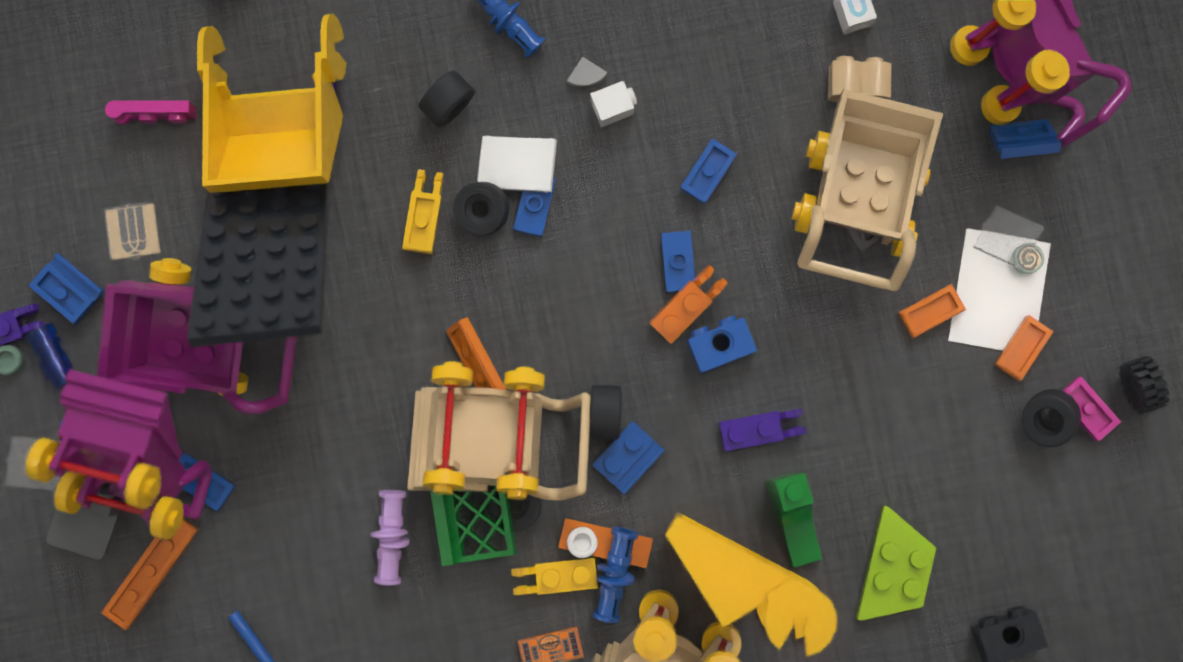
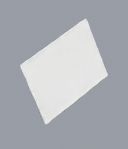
(994, 297)

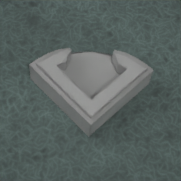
(586, 74)

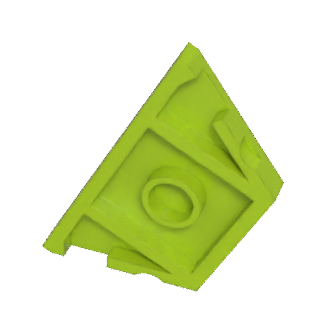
(896, 568)

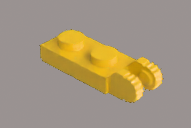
(423, 215)
(558, 576)

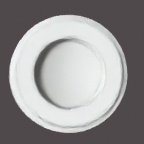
(582, 542)

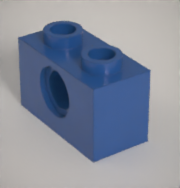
(739, 344)

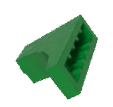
(793, 509)

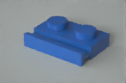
(1024, 138)
(66, 288)
(628, 457)

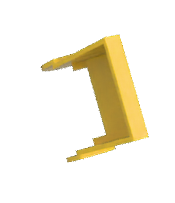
(269, 135)
(741, 580)

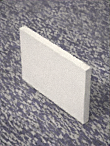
(518, 163)

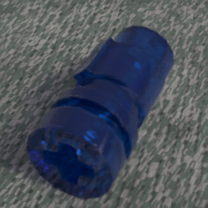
(53, 359)

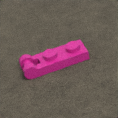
(150, 111)

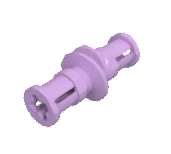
(390, 537)

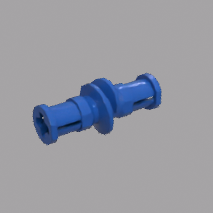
(514, 25)
(615, 575)

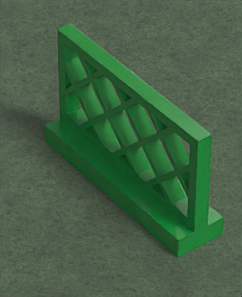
(449, 527)

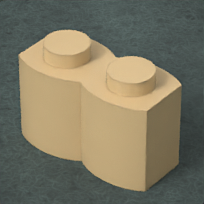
(866, 77)

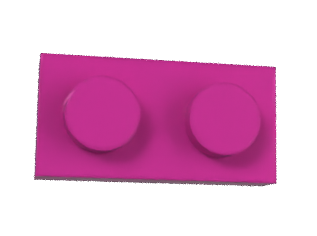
(1096, 416)

